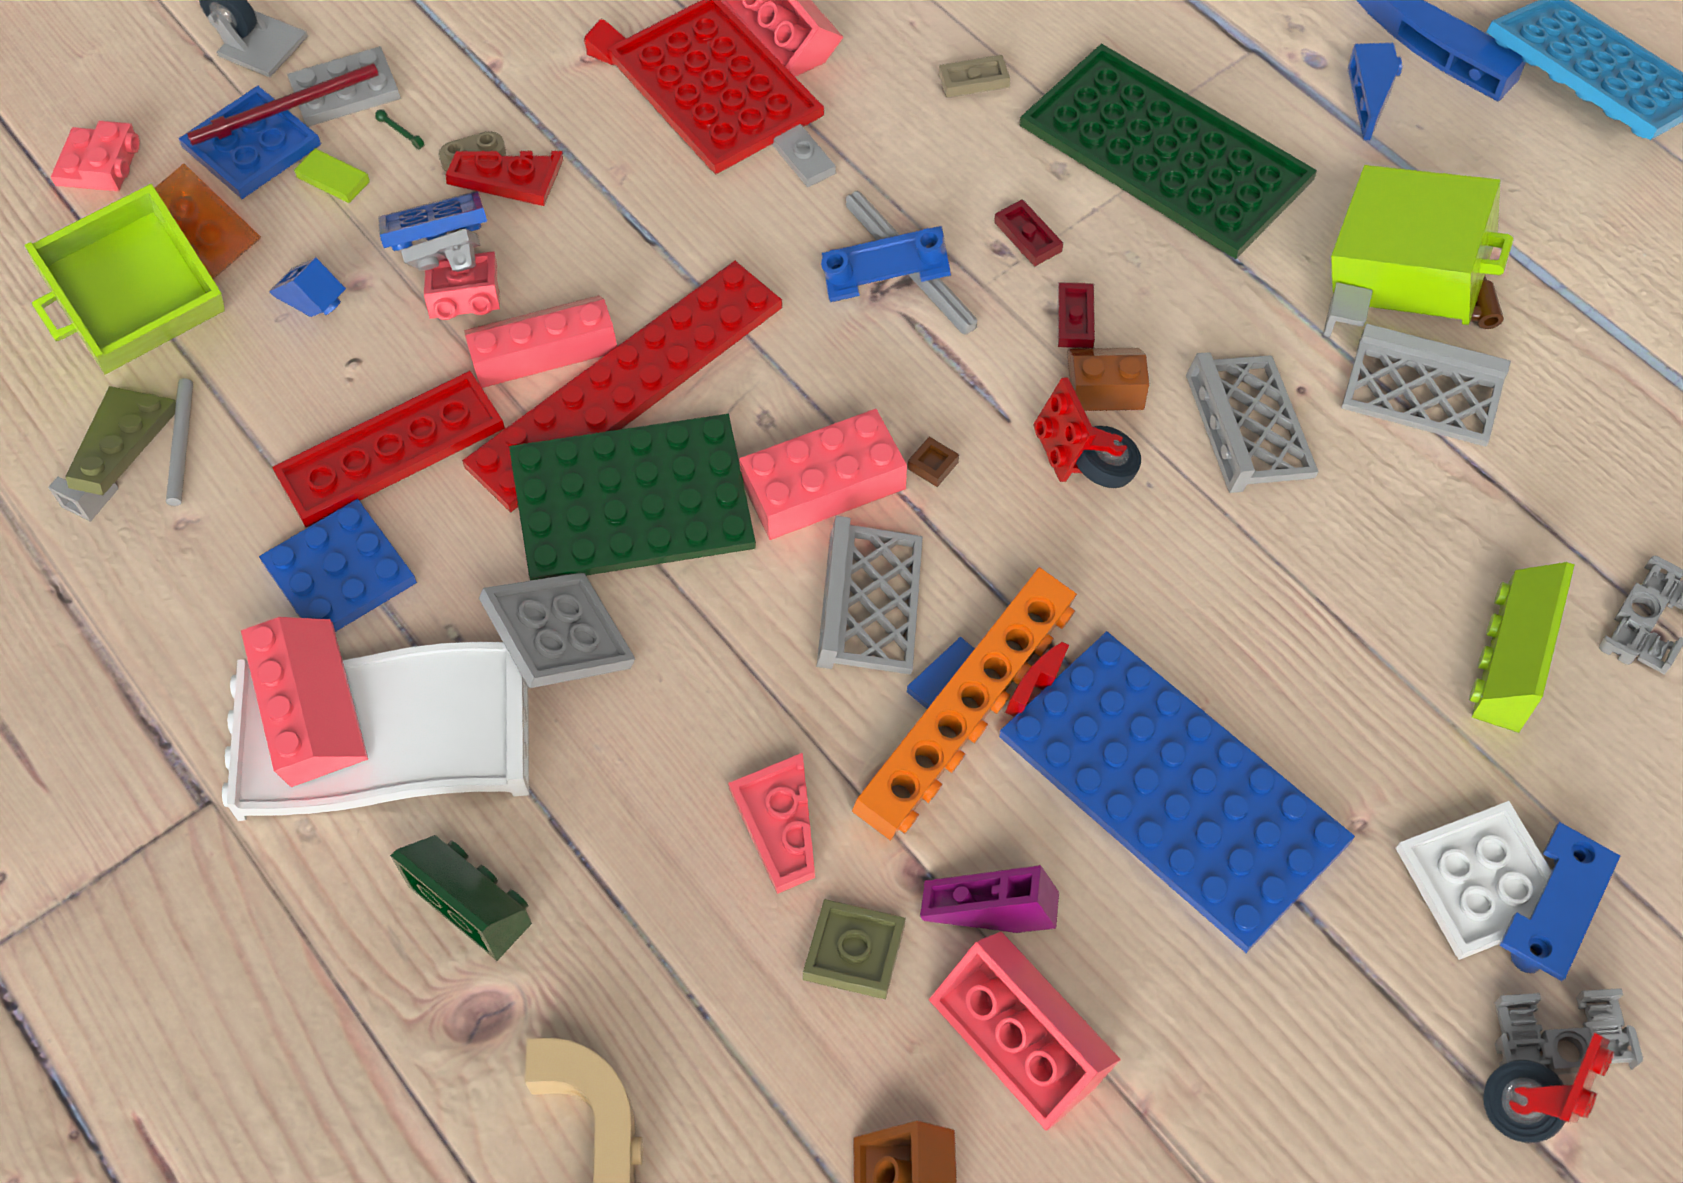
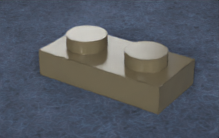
(974, 76)

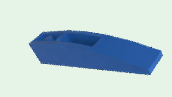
(1449, 44)

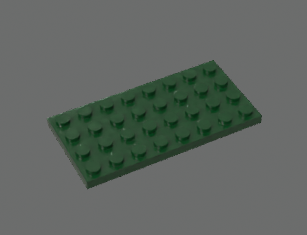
(1168, 150)

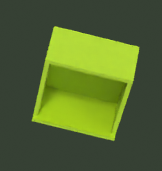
(1421, 240)
(124, 279)

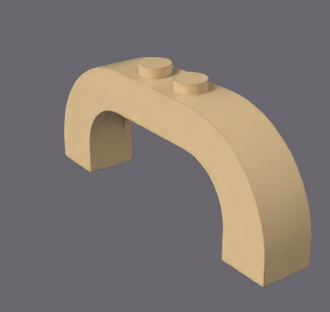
(576, 1070)

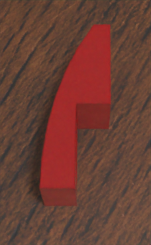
(1039, 675)

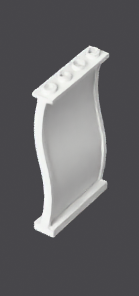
(429, 725)

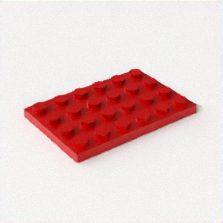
(715, 83)

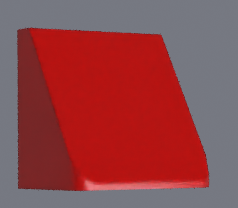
(600, 38)

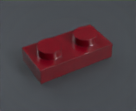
(1028, 232)
(1076, 315)

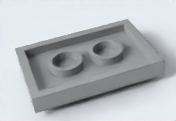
(349, 100)

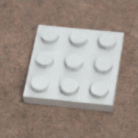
(1477, 876)

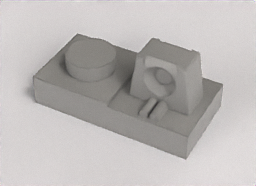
(456, 247)

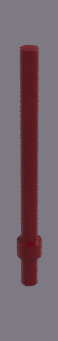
(222, 127)

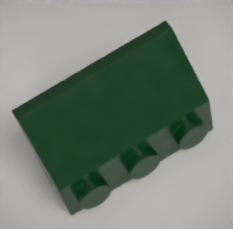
(463, 893)

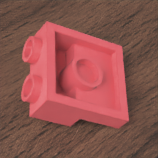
(97, 157)
(462, 292)

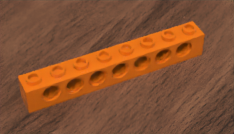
(877, 802)

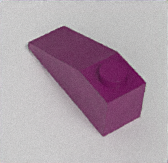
(994, 900)

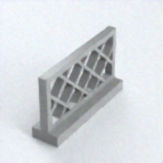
(1438, 360)
(1222, 419)
(837, 600)

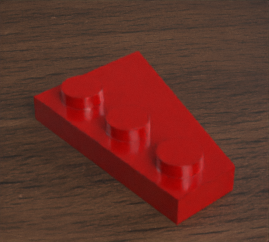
(513, 177)

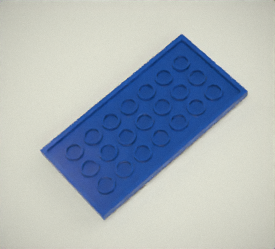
(1177, 790)

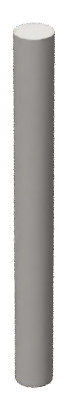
(179, 442)

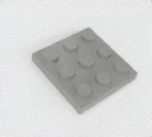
(556, 629)

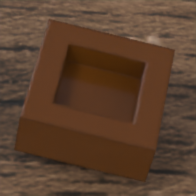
(933, 461)

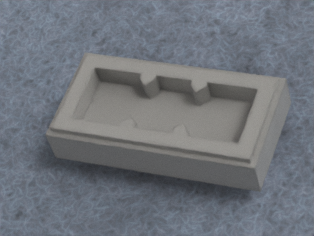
(804, 156)

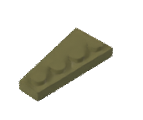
(116, 437)

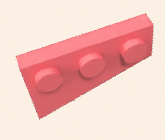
(778, 821)

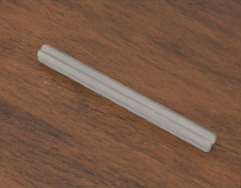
(935, 288)

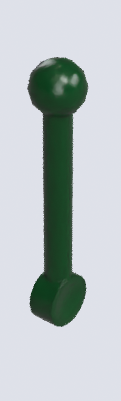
(382, 116)

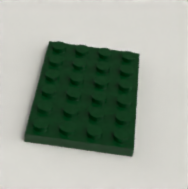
(631, 498)

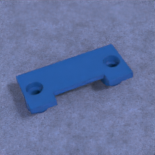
(885, 259)
(1563, 906)

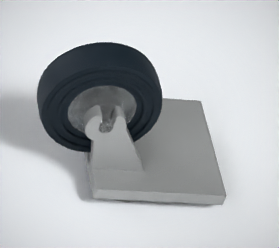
(251, 36)

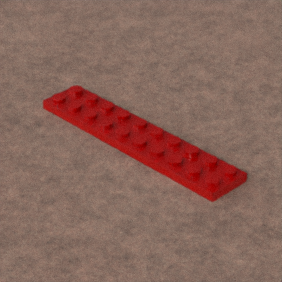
(634, 373)

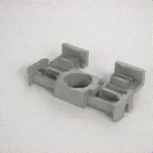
(1655, 593)
(1527, 1042)

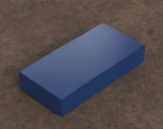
(937, 675)

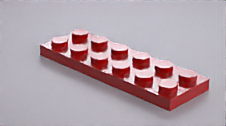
(388, 448)

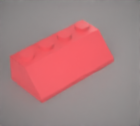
(790, 29)
(541, 341)
(303, 698)
(1023, 1029)

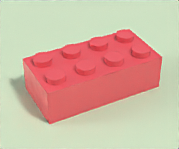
(823, 473)

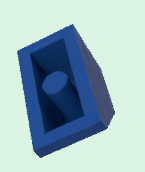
(309, 288)

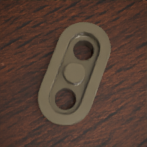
(479, 142)

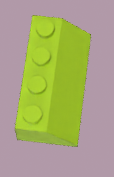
(1520, 645)

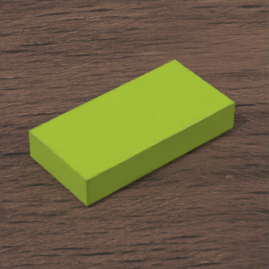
(332, 175)

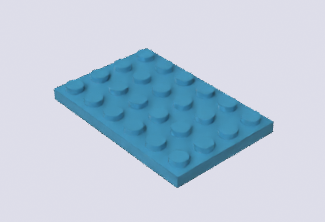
(1595, 63)

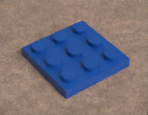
(253, 151)
(431, 220)
(338, 567)

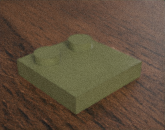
(854, 949)

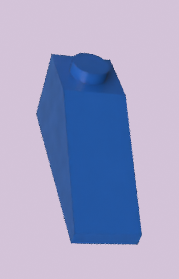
(1372, 77)

